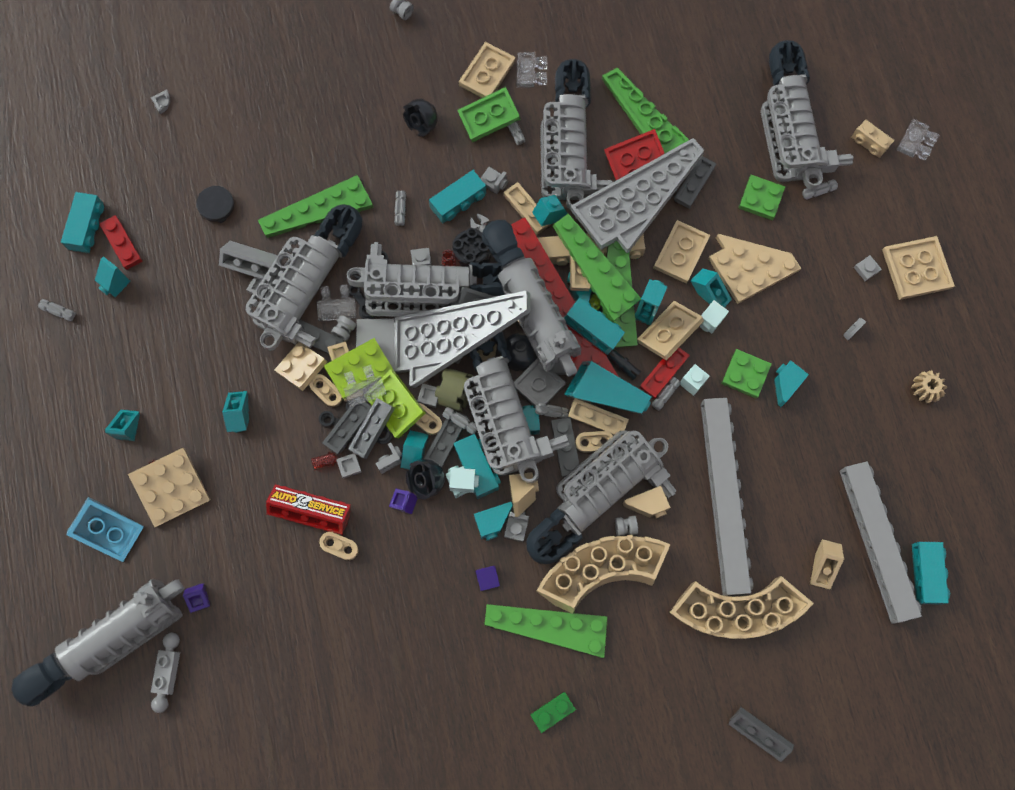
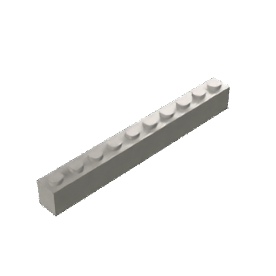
(725, 497)

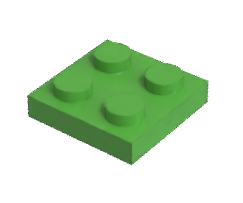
(761, 197)
(746, 373)

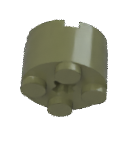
(452, 391)

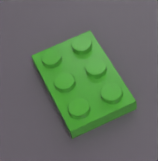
(489, 114)

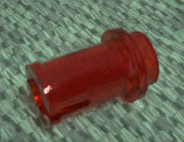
(448, 258)
(324, 460)

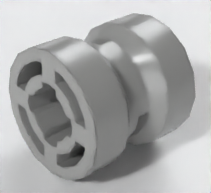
(403, 8)
(343, 328)
(626, 526)

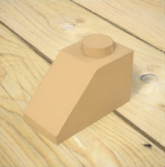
(522, 493)
(649, 503)
(826, 564)

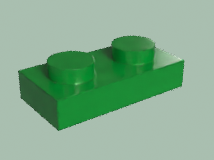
(552, 712)

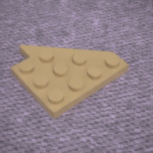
(750, 267)

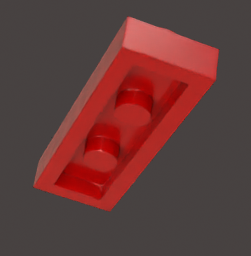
(120, 242)
(663, 373)

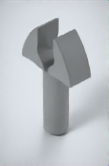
(484, 221)

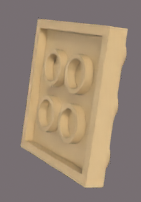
(918, 268)
(169, 487)

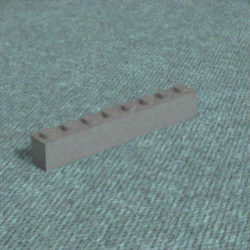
(880, 543)

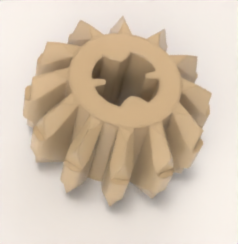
(924, 391)

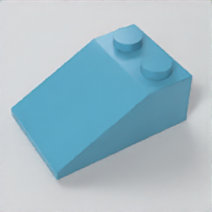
(104, 529)

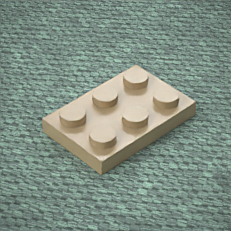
(487, 70)
(681, 251)
(670, 330)

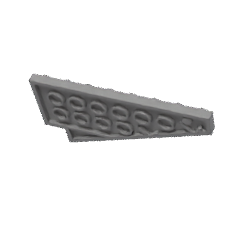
(631, 203)
(441, 336)

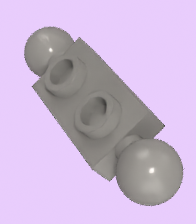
(165, 672)

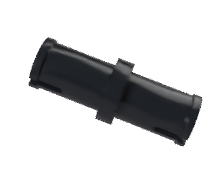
(623, 364)

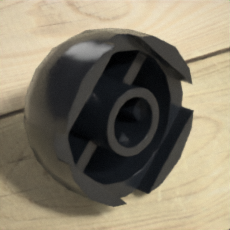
(421, 116)
(521, 352)
(425, 478)

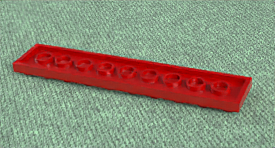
(533, 249)

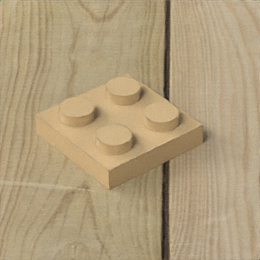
(300, 366)

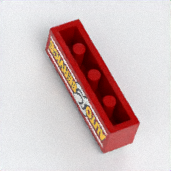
(308, 509)

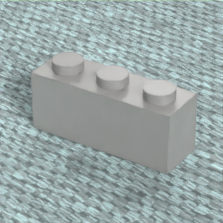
(246, 259)

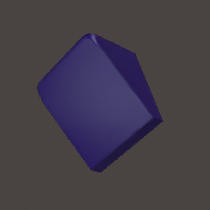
(403, 501)
(487, 578)
(196, 597)

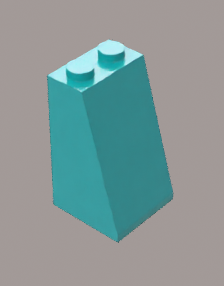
(602, 387)

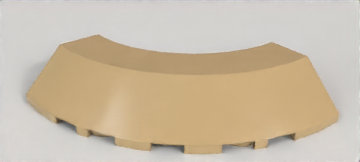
(602, 563)
(741, 616)

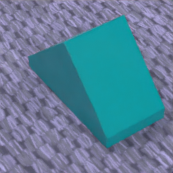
(124, 425)
(413, 448)

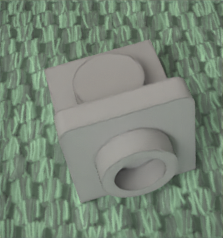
(494, 180)
(421, 256)
(388, 462)
(516, 527)

